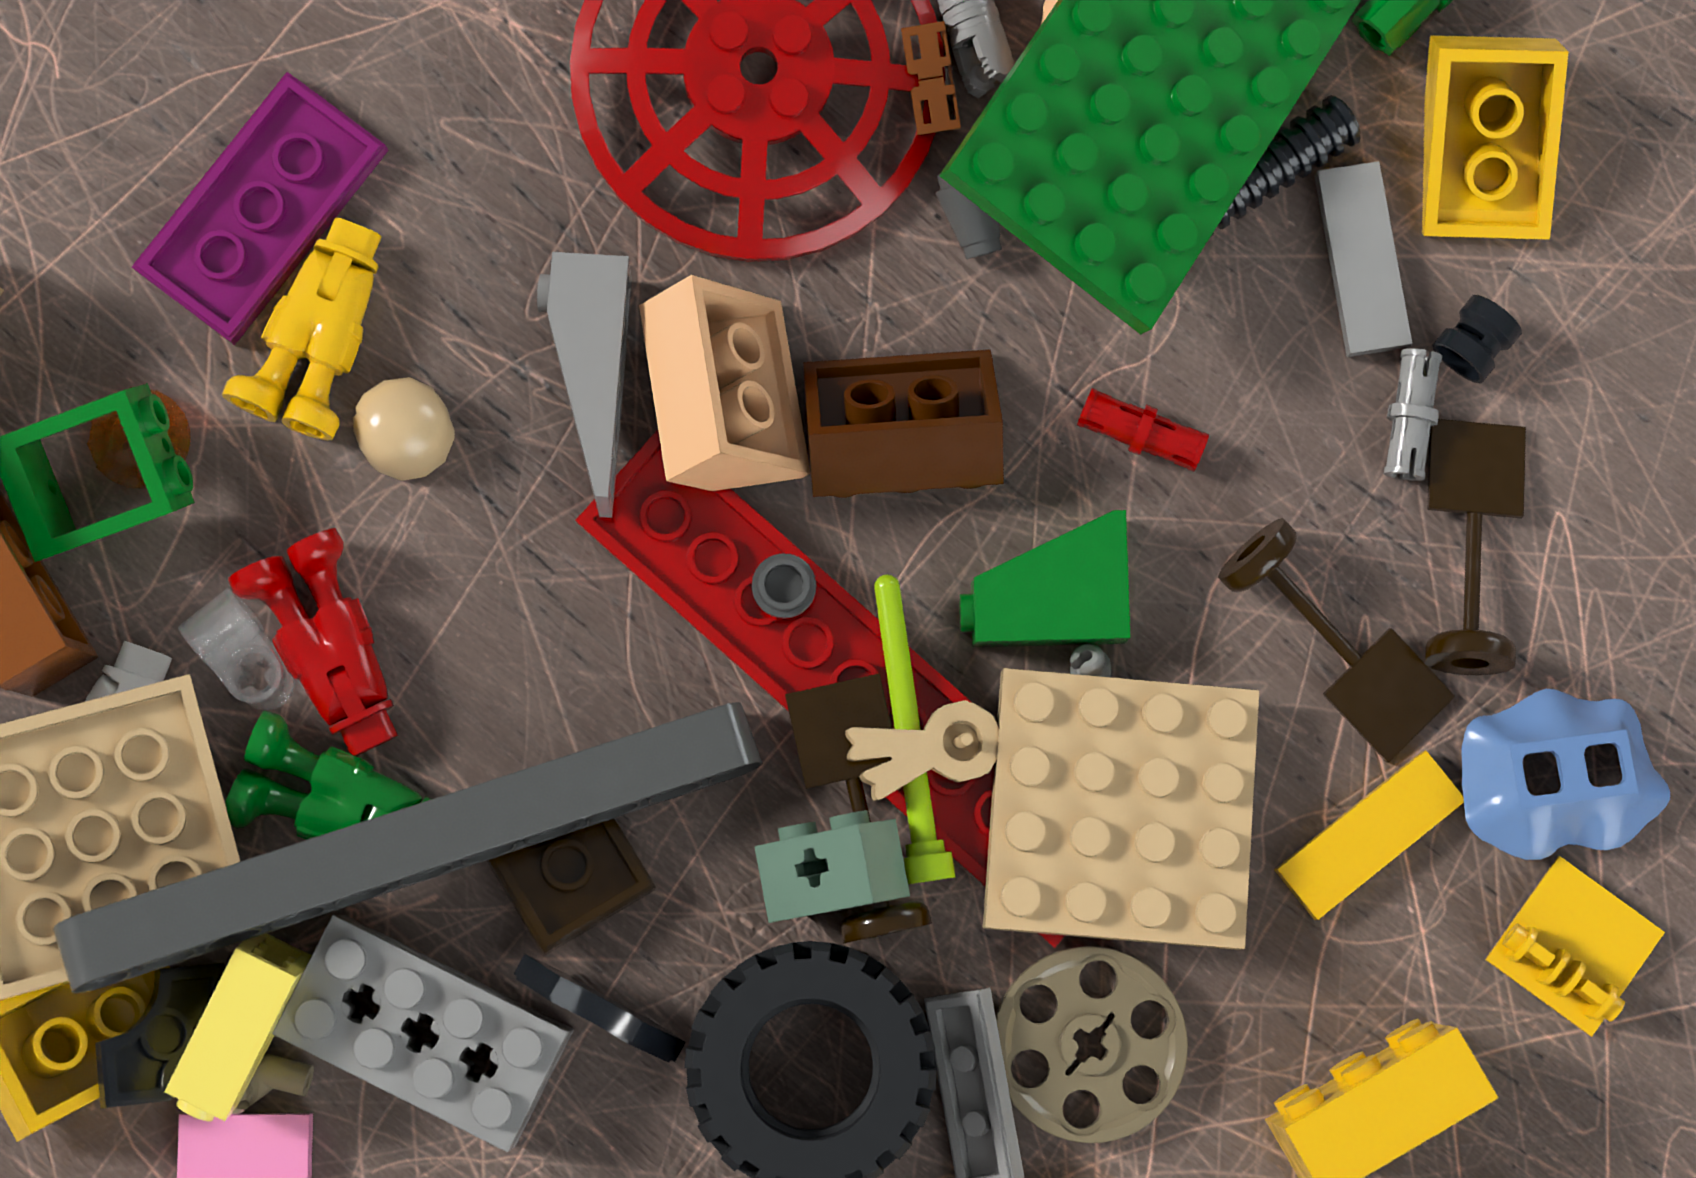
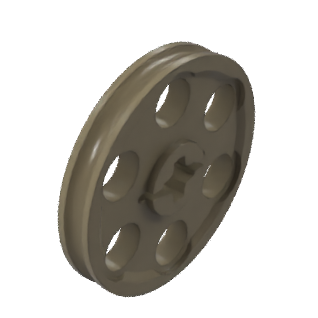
(1123, 1047)

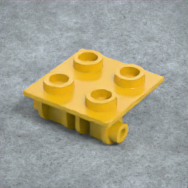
(1575, 947)

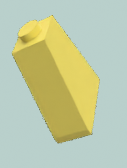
(236, 1027)

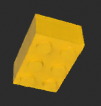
(1381, 1103)

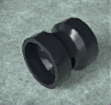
(1477, 338)

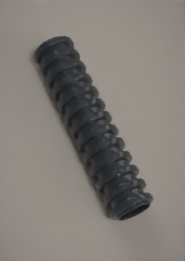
(1294, 151)

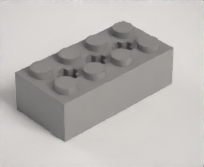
(383, 1046)

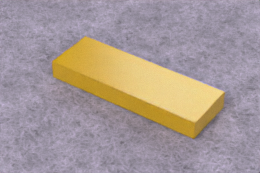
(1370, 835)

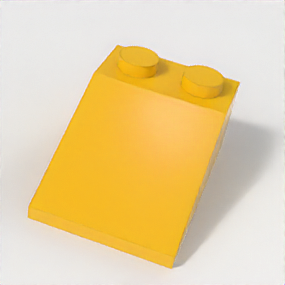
(1492, 136)
(51, 1049)

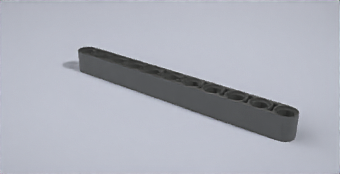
(404, 847)

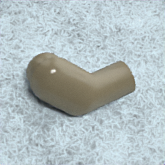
(277, 1074)

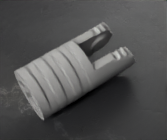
(977, 43)

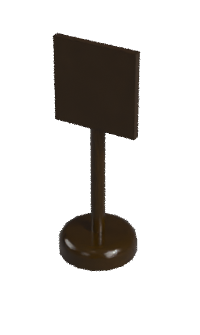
(1475, 473)
(1386, 689)
(819, 728)

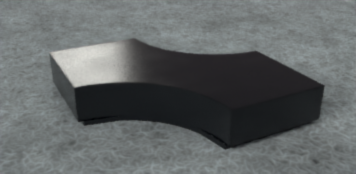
(599, 1009)
(142, 1060)

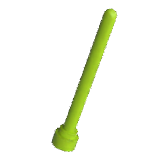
(925, 854)

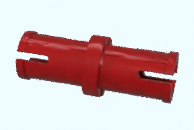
(1143, 429)

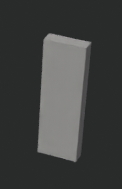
(1363, 259)
(974, 1085)

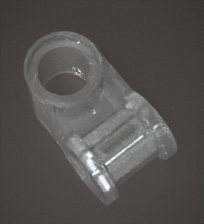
(233, 645)

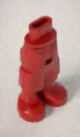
(332, 649)

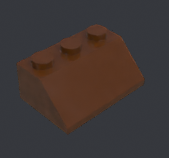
(903, 423)

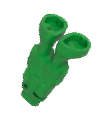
(342, 792)

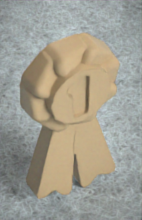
(955, 743)

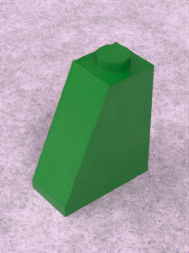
(1056, 593)

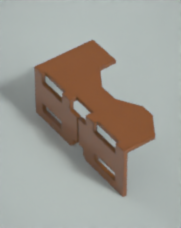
(932, 89)

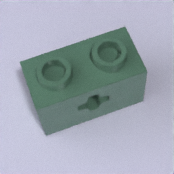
(833, 868)

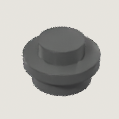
(784, 586)

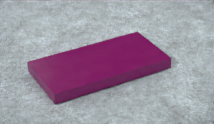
(260, 208)

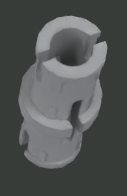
(1412, 414)

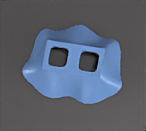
(1578, 814)

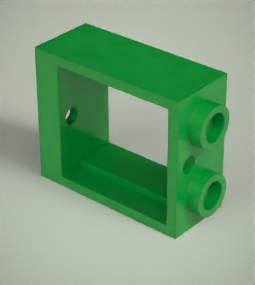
(36, 492)

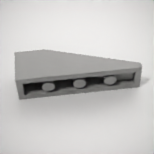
(589, 322)

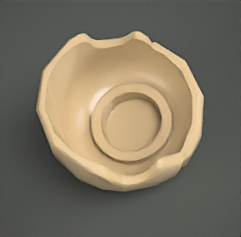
(403, 428)

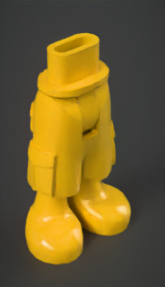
(314, 322)

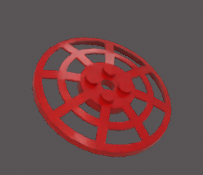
(750, 114)

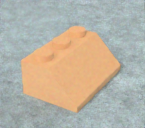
(723, 386)

